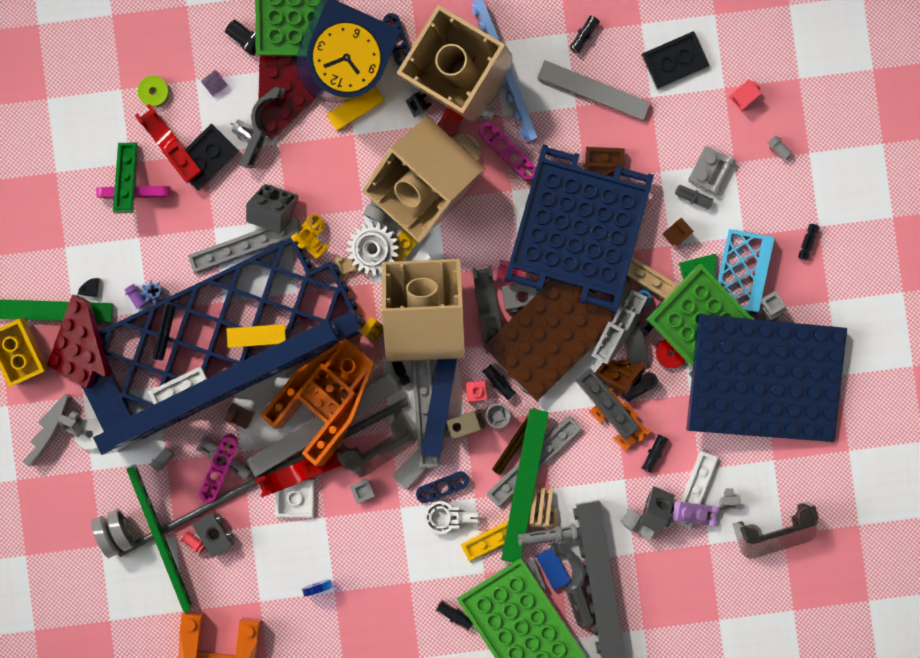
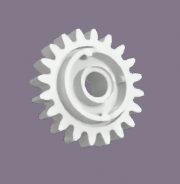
(361, 244)

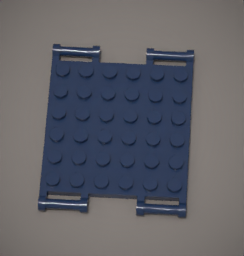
(579, 227)

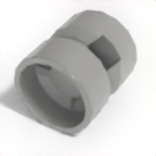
(375, 213)
(497, 415)

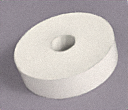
(83, 440)

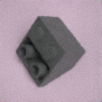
(271, 208)

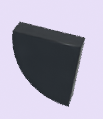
(90, 288)

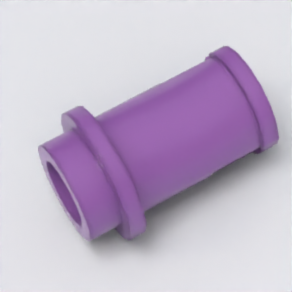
(134, 296)

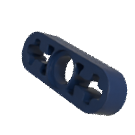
(398, 25)
(445, 479)

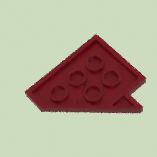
(282, 73)
(78, 345)

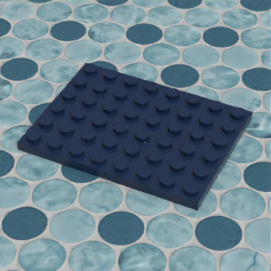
(766, 378)

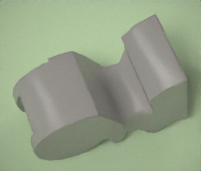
(773, 306)
(633, 520)

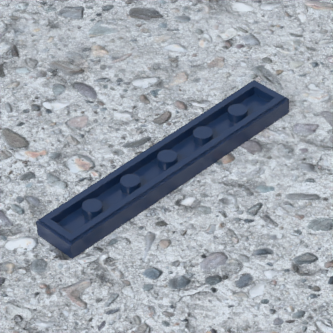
(438, 408)

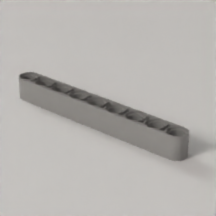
(304, 435)

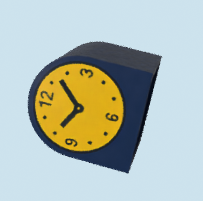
(343, 52)

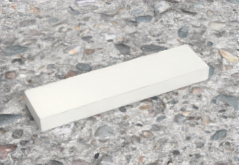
(698, 481)

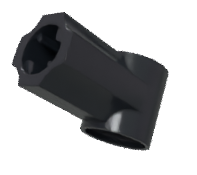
(242, 36)
(639, 387)

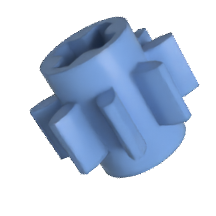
(148, 296)

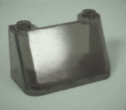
(361, 464)
(755, 544)

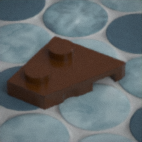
(603, 159)
(620, 374)

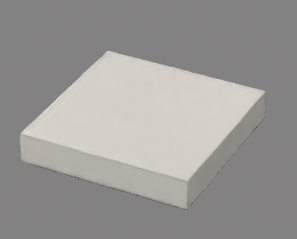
(296, 500)

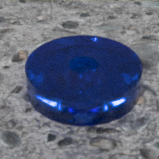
(317, 587)

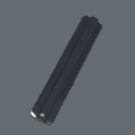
(164, 331)

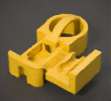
(308, 234)

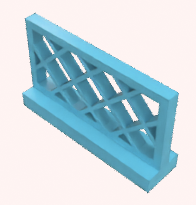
(761, 268)

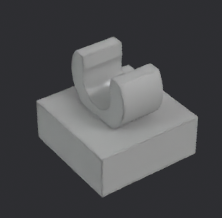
(71, 423)
(729, 500)

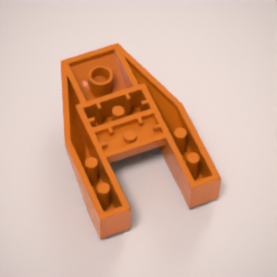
(331, 390)
(191, 635)

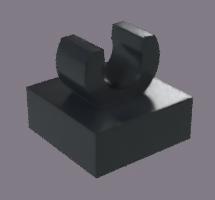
(417, 104)

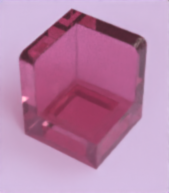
(502, 270)

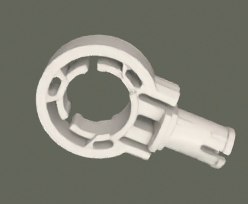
(462, 517)

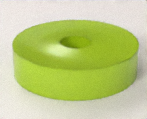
(161, 94)

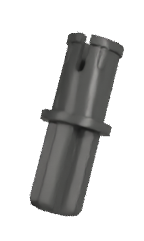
(694, 196)

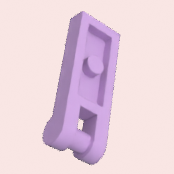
(695, 513)

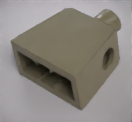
(469, 422)

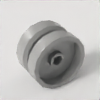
(113, 533)

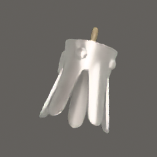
(487, 115)
(239, 128)

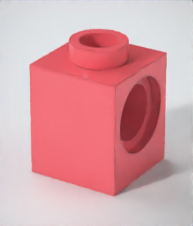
(745, 94)
(476, 391)

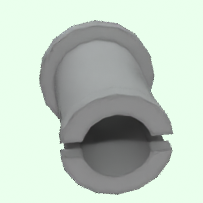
(780, 148)
(162, 459)

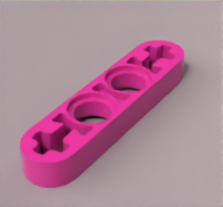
(504, 154)
(140, 192)
(219, 468)

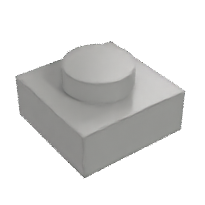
(362, 491)

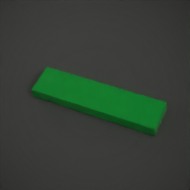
(125, 178)

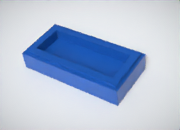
(553, 569)

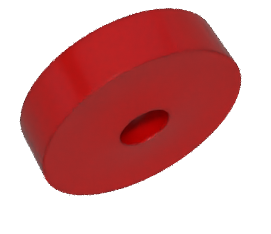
(664, 359)

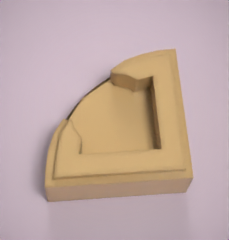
(345, 265)

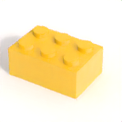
(19, 353)

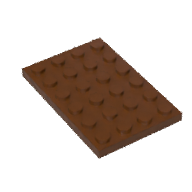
(548, 336)

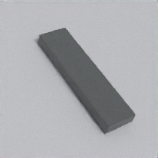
(607, 403)

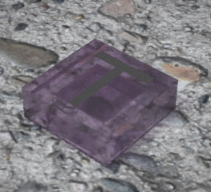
(214, 83)

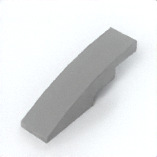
(620, 328)
(50, 429)

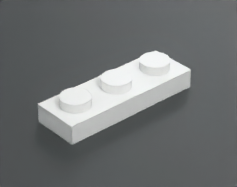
(177, 385)

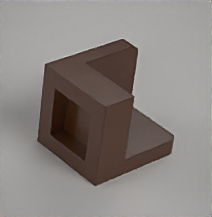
(677, 232)
(239, 415)

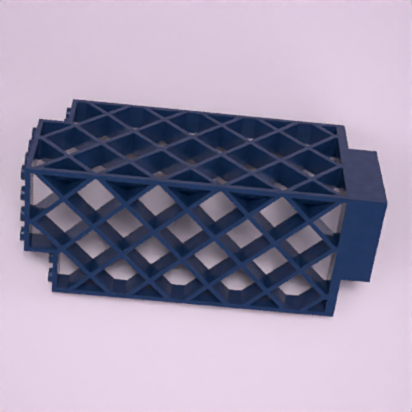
(109, 400)

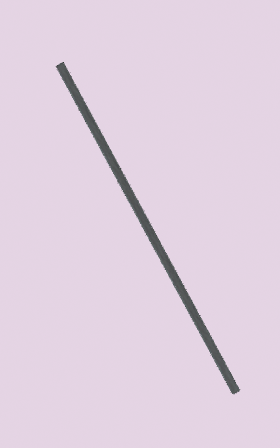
(251, 483)

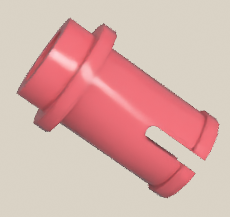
(193, 542)

